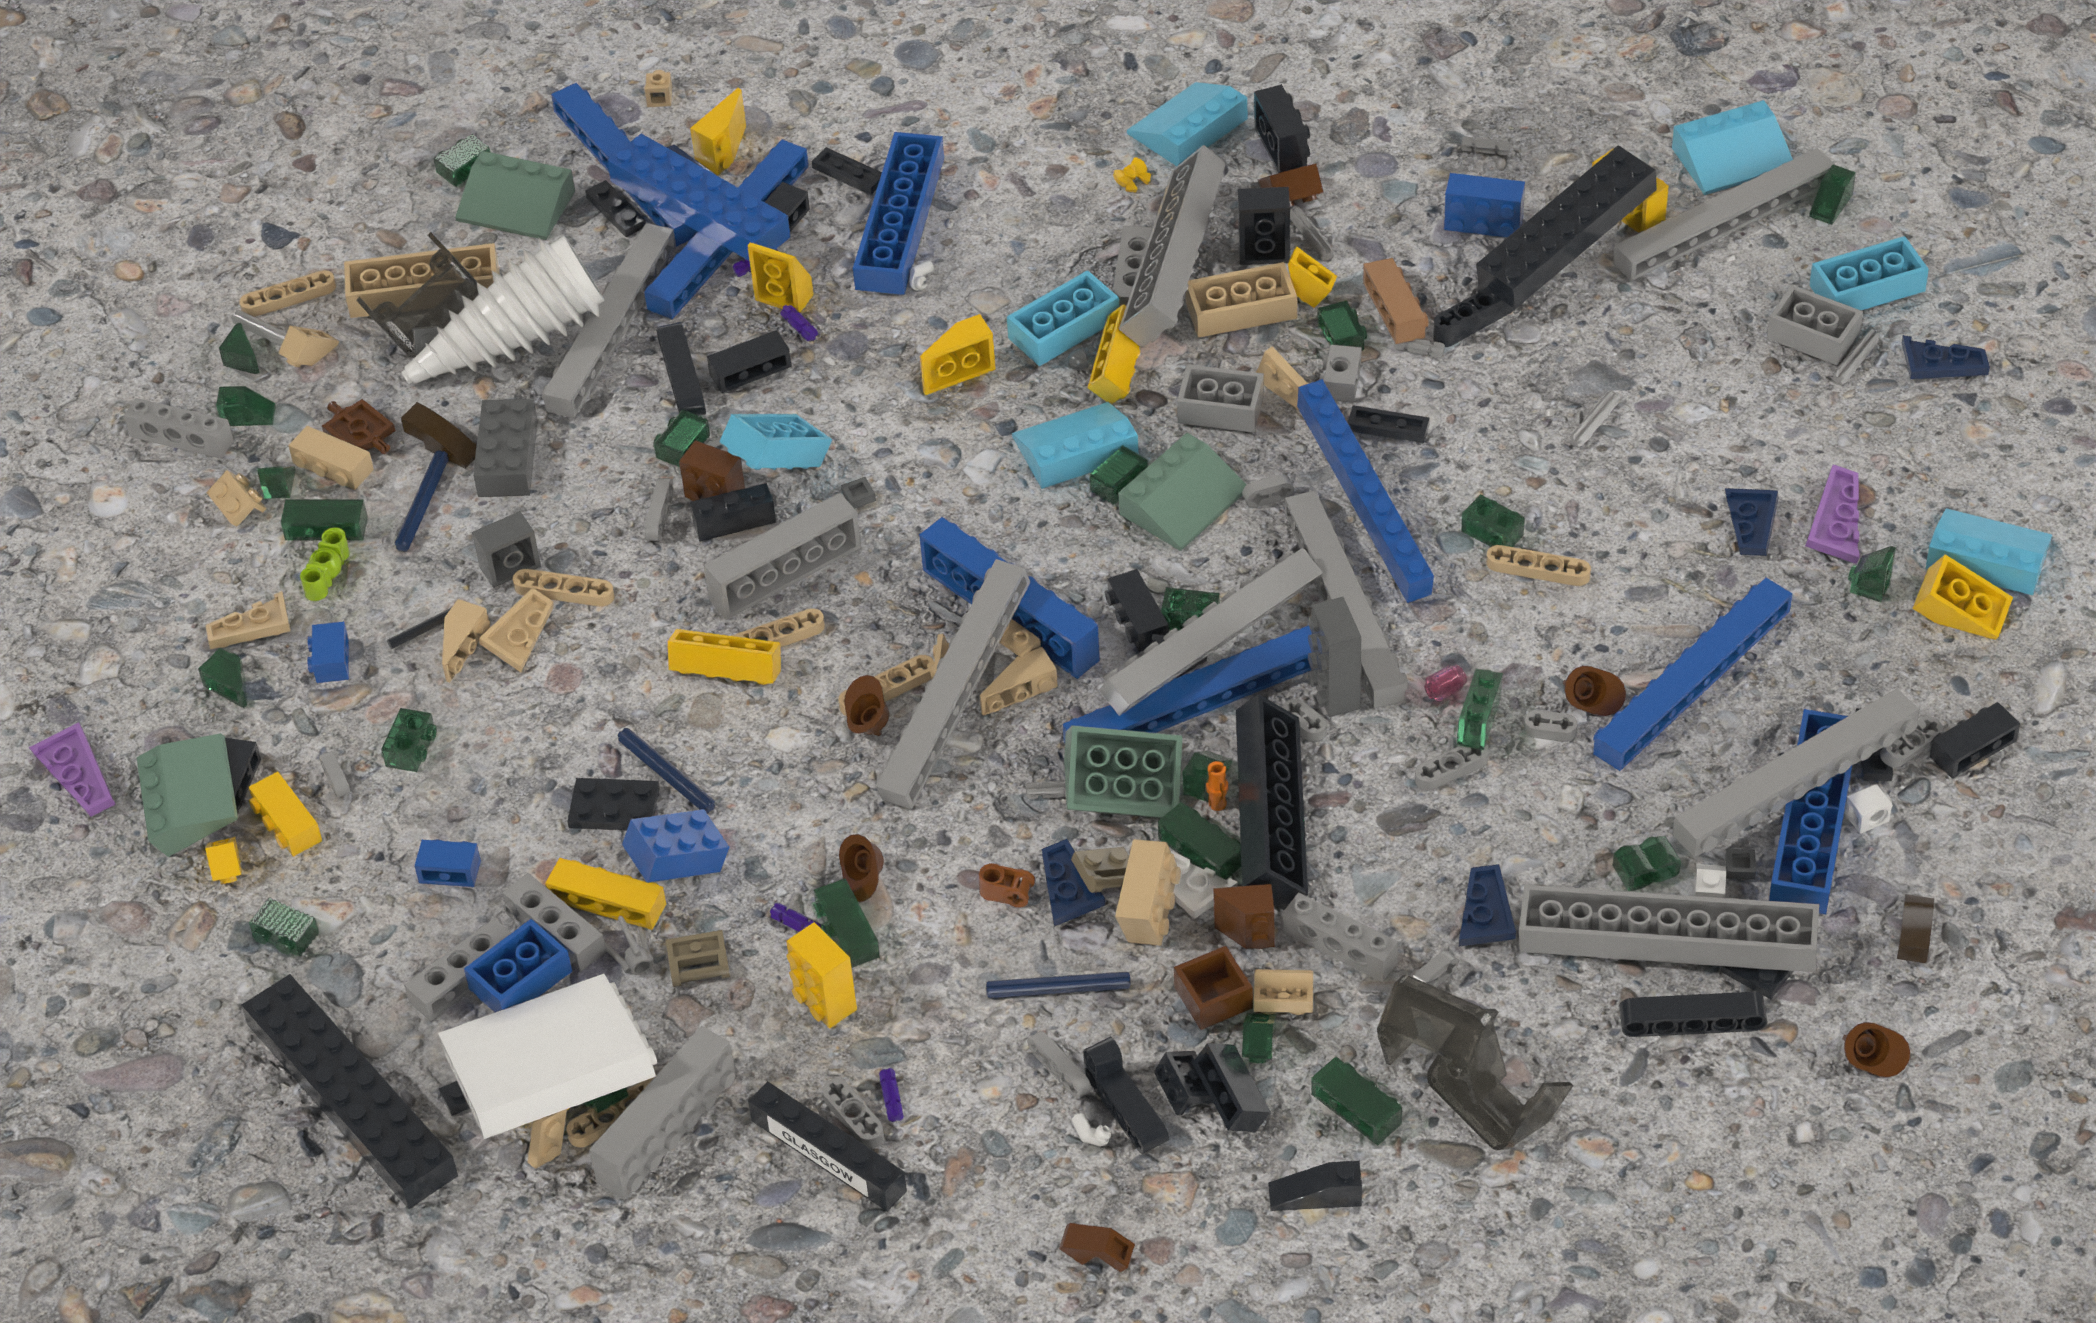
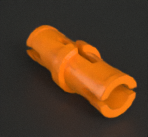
(1217, 786)

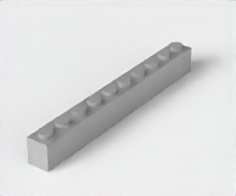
(1721, 215)
(602, 334)
(1318, 537)
(1210, 631)
(952, 684)
(1795, 772)

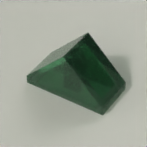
(237, 351)
(276, 481)

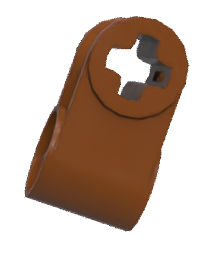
(1004, 884)

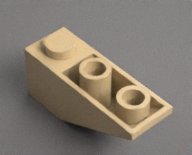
(462, 631)
(1019, 681)

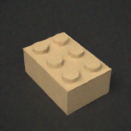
(1147, 892)

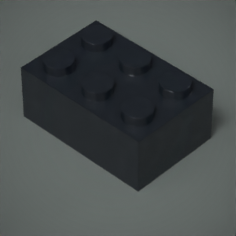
(1281, 128)
(1264, 225)

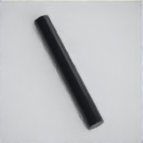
(417, 630)

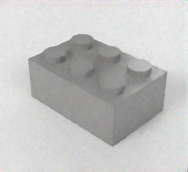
(1814, 325)
(1220, 398)

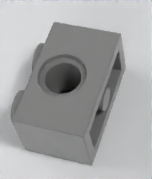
(1342, 372)

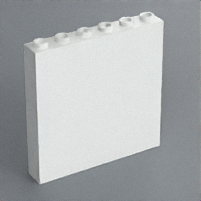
(547, 1055)

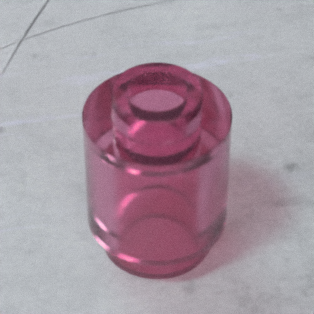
(1445, 682)

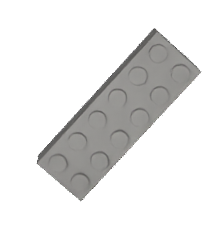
(782, 556)
(663, 1113)

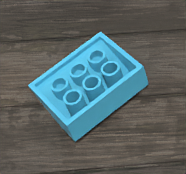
(1191, 120)
(1731, 146)
(1074, 443)
(1992, 549)

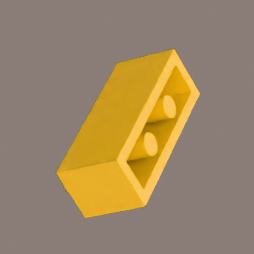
(284, 814)

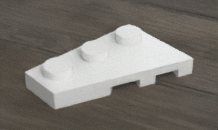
(1196, 887)

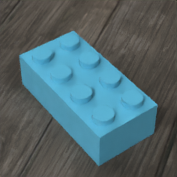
(1871, 275)
(1062, 318)
(775, 441)

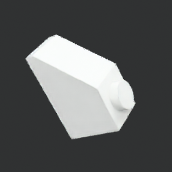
(1710, 881)

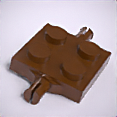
(359, 425)

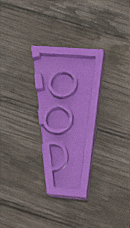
(1837, 517)
(74, 766)

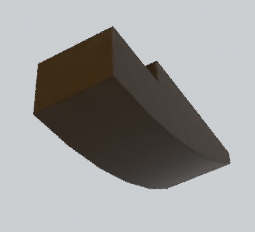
(439, 434)
(1915, 928)

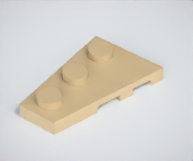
(256, 623)
(518, 629)

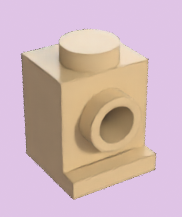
(656, 83)

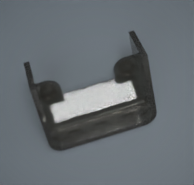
(430, 303)
(1445, 1026)
(1500, 1116)

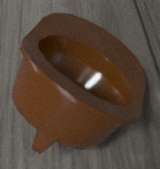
(1594, 690)
(866, 706)
(861, 865)
(1876, 1049)

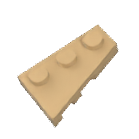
(1280, 376)

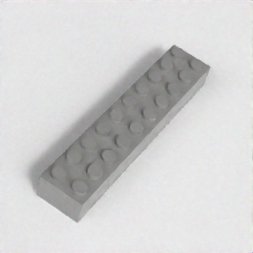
(1172, 247)
(1669, 928)

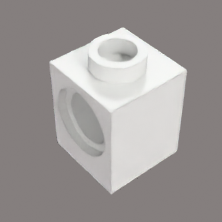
(1868, 808)

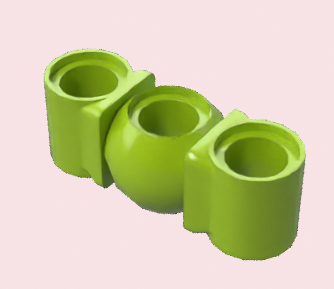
(324, 564)

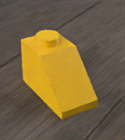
(1310, 278)
(224, 860)

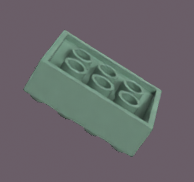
(515, 195)
(1181, 492)
(1122, 771)
(186, 791)

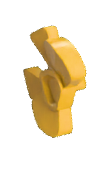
(1128, 174)

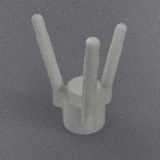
(637, 958)

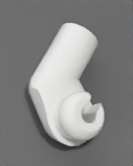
(917, 275)
(1095, 1136)

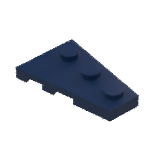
(1939, 361)
(1065, 887)
(1486, 909)

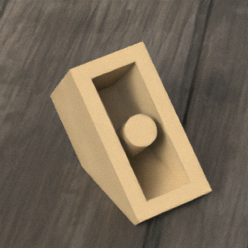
(306, 346)

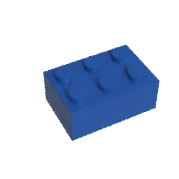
(1483, 205)
(675, 845)
(518, 968)

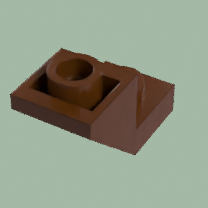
(1089, 1241)

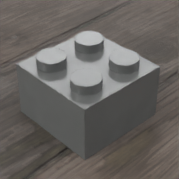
(506, 548)

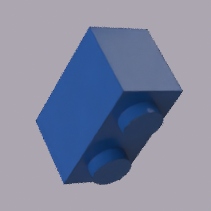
(329, 652)
(447, 863)

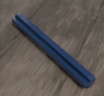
(421, 501)
(666, 770)
(1058, 984)

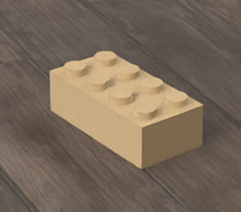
(1241, 299)

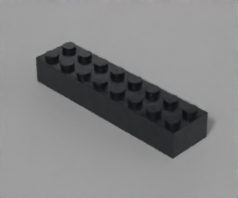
(1566, 227)
(1271, 799)

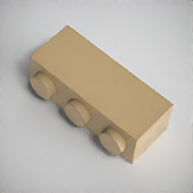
(331, 457)

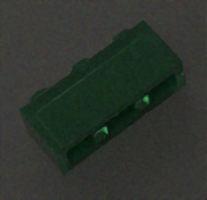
(312, 517)
(1479, 709)
(1200, 841)
(845, 922)
(1357, 1100)

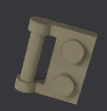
(1101, 867)
(697, 950)

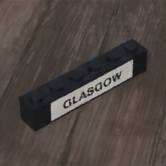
(827, 1146)

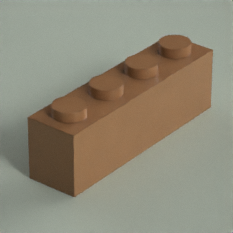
(1394, 300)

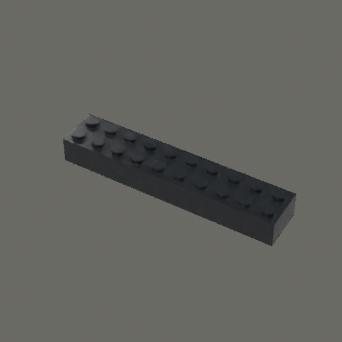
(350, 1091)

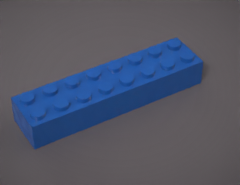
(697, 197)
(898, 213)
(961, 565)
(1811, 831)

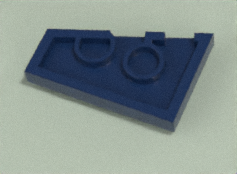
(1752, 518)

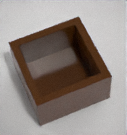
(709, 472)
(1213, 987)

